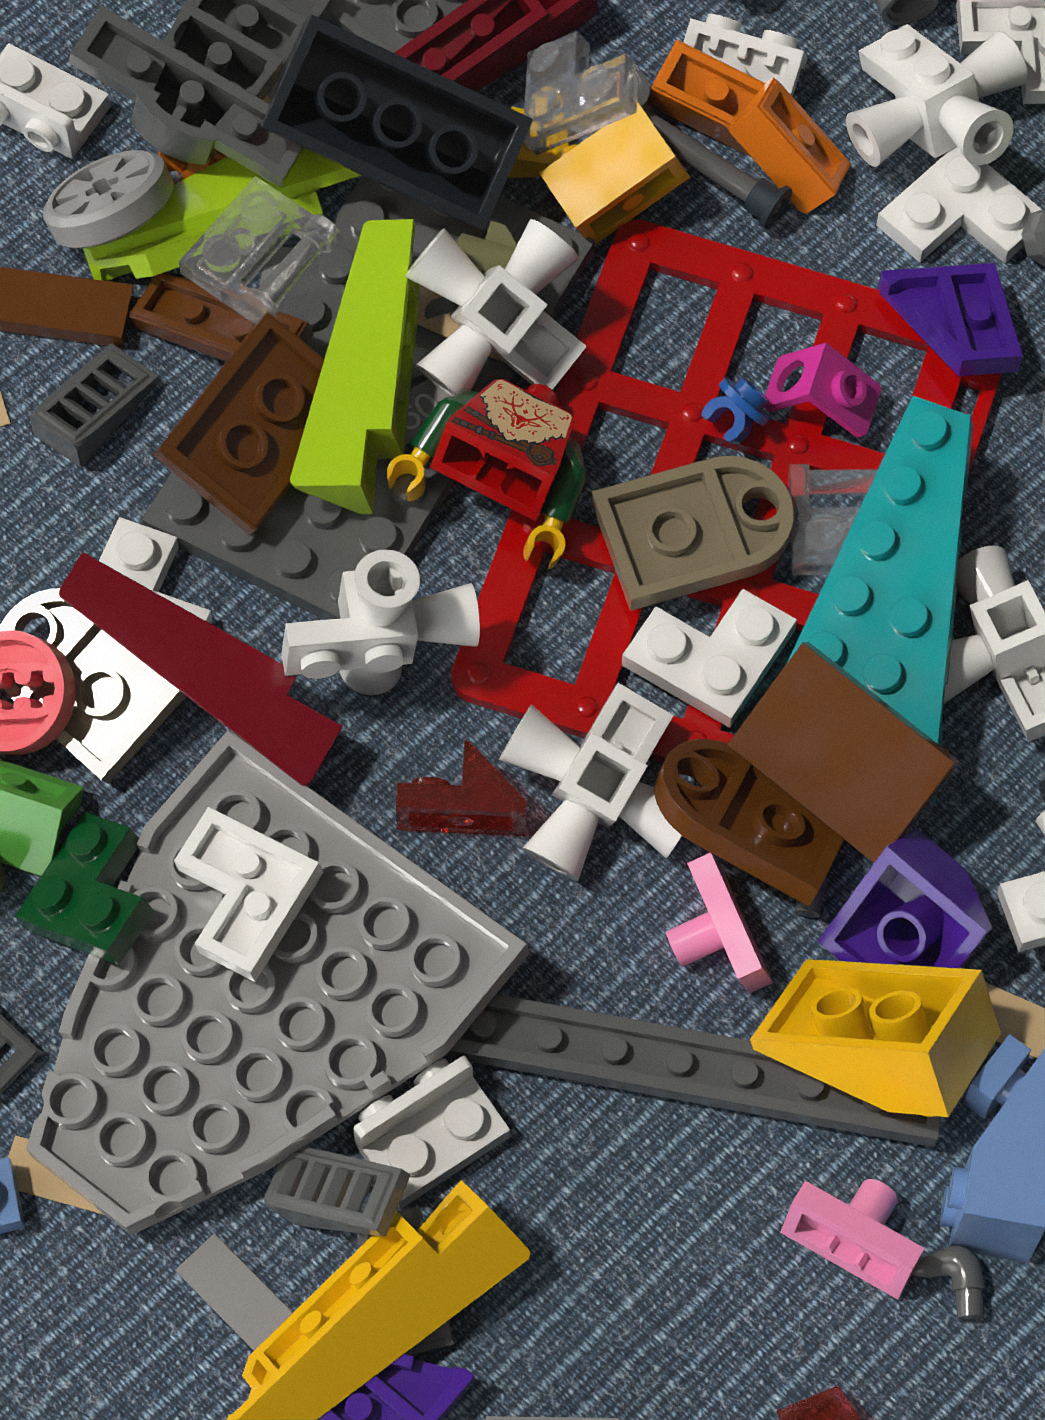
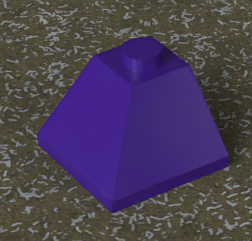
(910, 910)

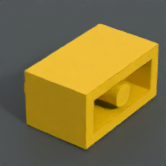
(613, 175)

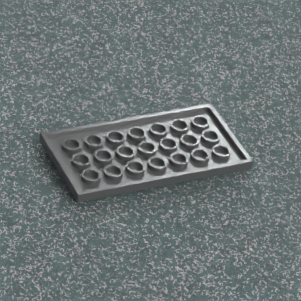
(308, 540)

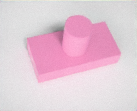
(719, 928)
(855, 1234)

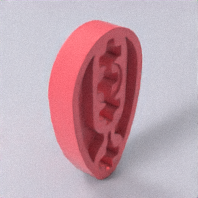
(30, 723)

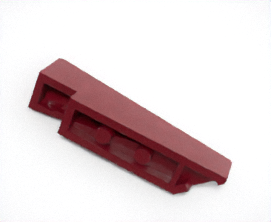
(493, 37)
(208, 666)

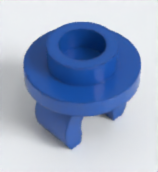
(746, 404)

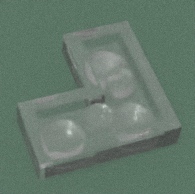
(572, 98)

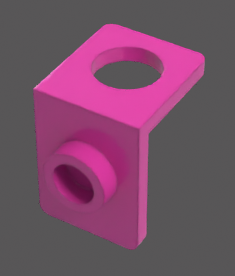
(829, 384)

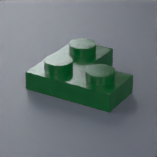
(76, 893)

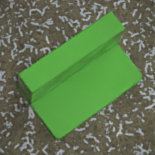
(33, 815)

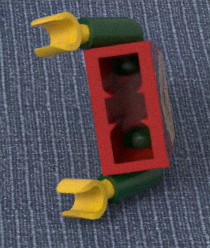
(507, 448)

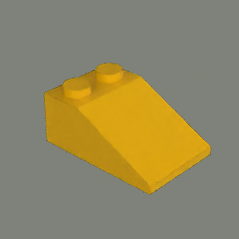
(884, 1031)

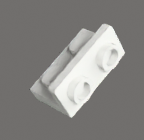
(761, 58)
(48, 103)
(431, 1127)

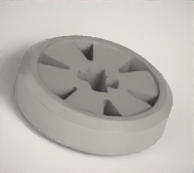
(108, 199)

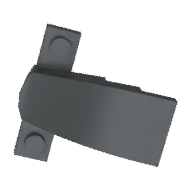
(207, 78)

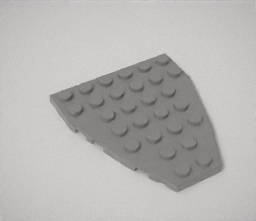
(201, 1078)

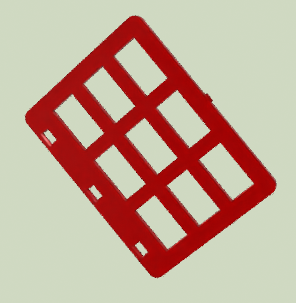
(590, 385)

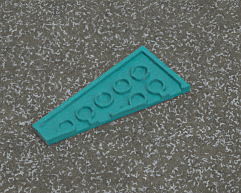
(894, 579)

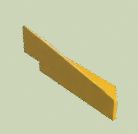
(379, 1308)

